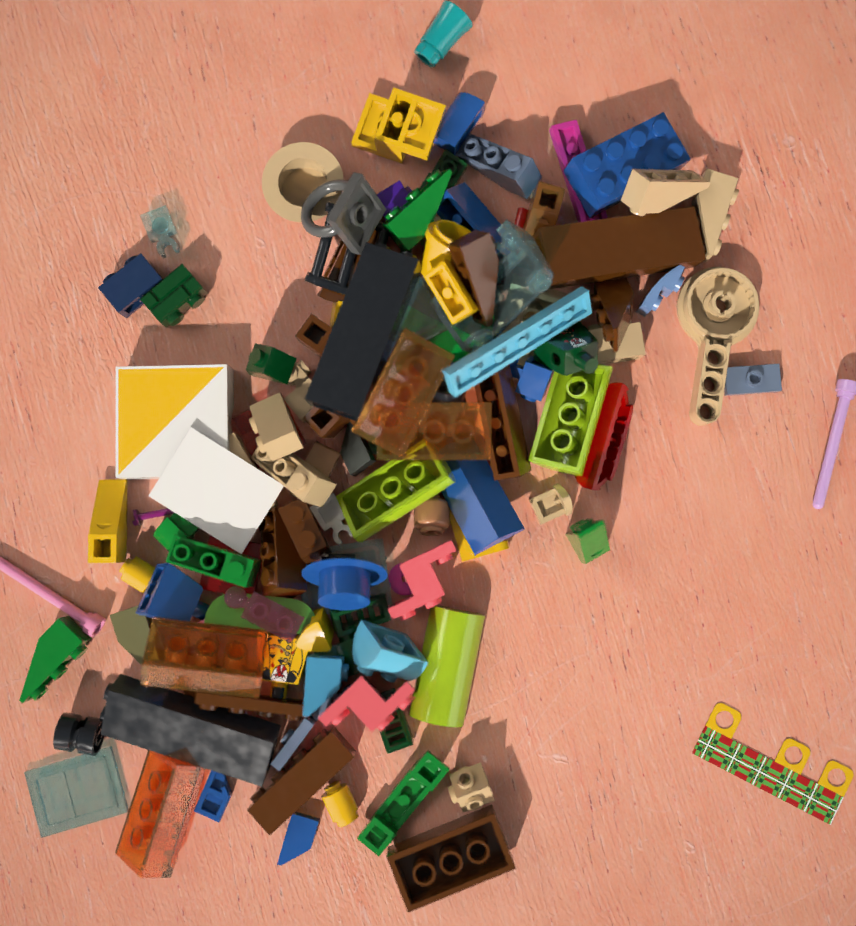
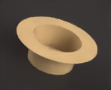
(294, 174)

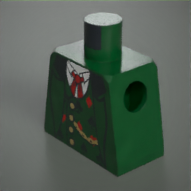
(569, 351)

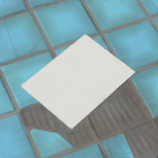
(216, 490)

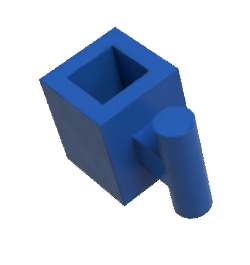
(533, 379)

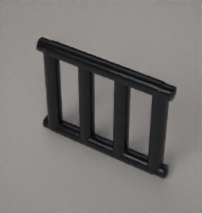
(341, 285)

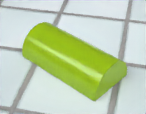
(570, 420)
(392, 494)
(451, 654)

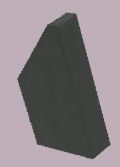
(355, 452)

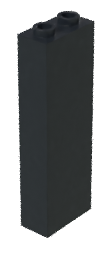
(364, 330)
(180, 729)

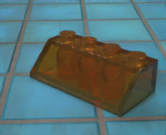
(204, 657)
(159, 815)

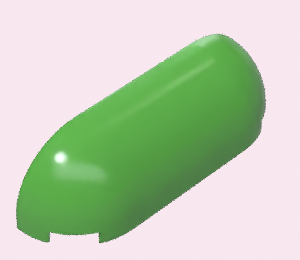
(221, 614)

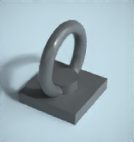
(352, 216)

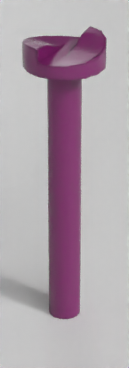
(147, 515)

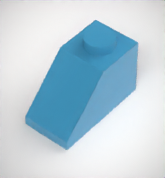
(322, 680)

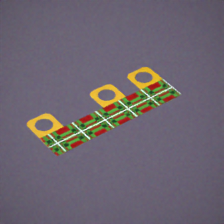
(776, 776)

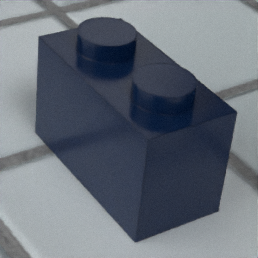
(130, 284)

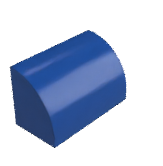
(459, 121)

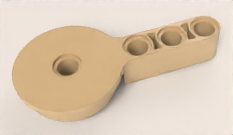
(715, 330)

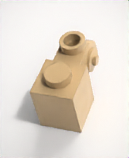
(296, 398)

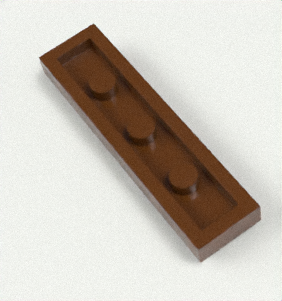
(263, 705)

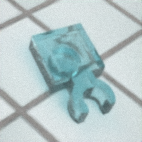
(159, 228)

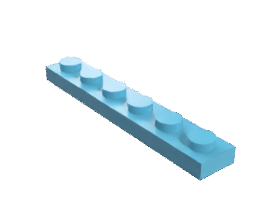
(517, 341)

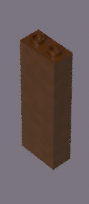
(621, 246)

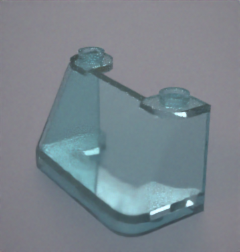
(520, 279)

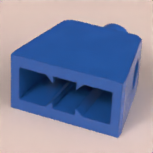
(172, 595)

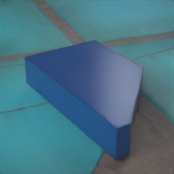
(214, 797)
(298, 837)

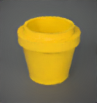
(437, 237)

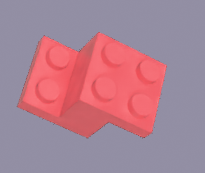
(422, 581)
(368, 705)

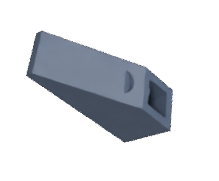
(501, 165)

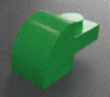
(174, 526)

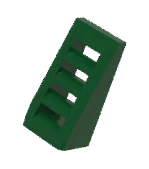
(342, 629)
(404, 728)

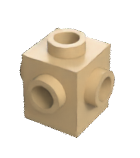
(470, 788)

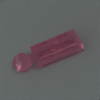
(265, 613)

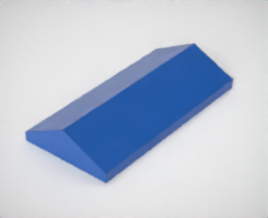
(480, 505)

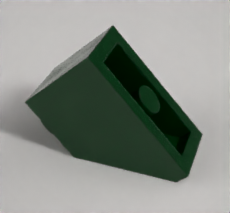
(270, 364)

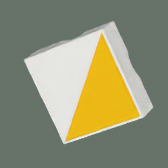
(161, 406)

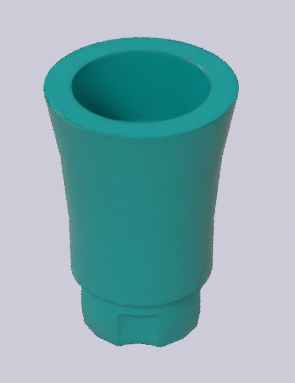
(442, 34)

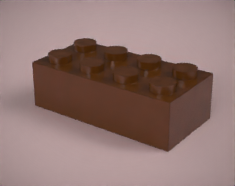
(450, 858)

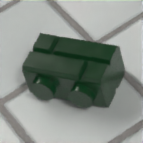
(174, 296)

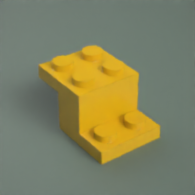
(398, 125)

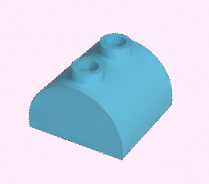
(386, 652)

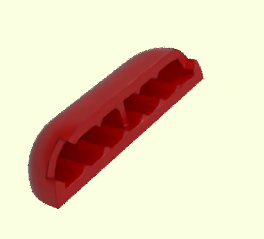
(608, 438)

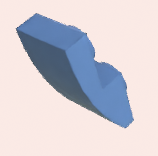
(665, 286)

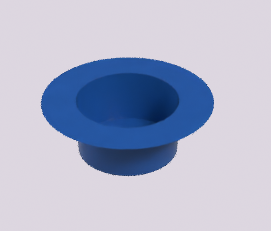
(344, 582)

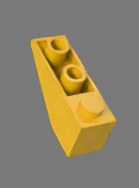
(109, 523)

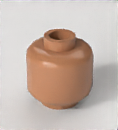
(432, 516)

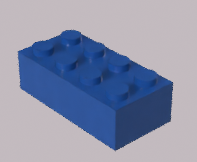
(604, 170)

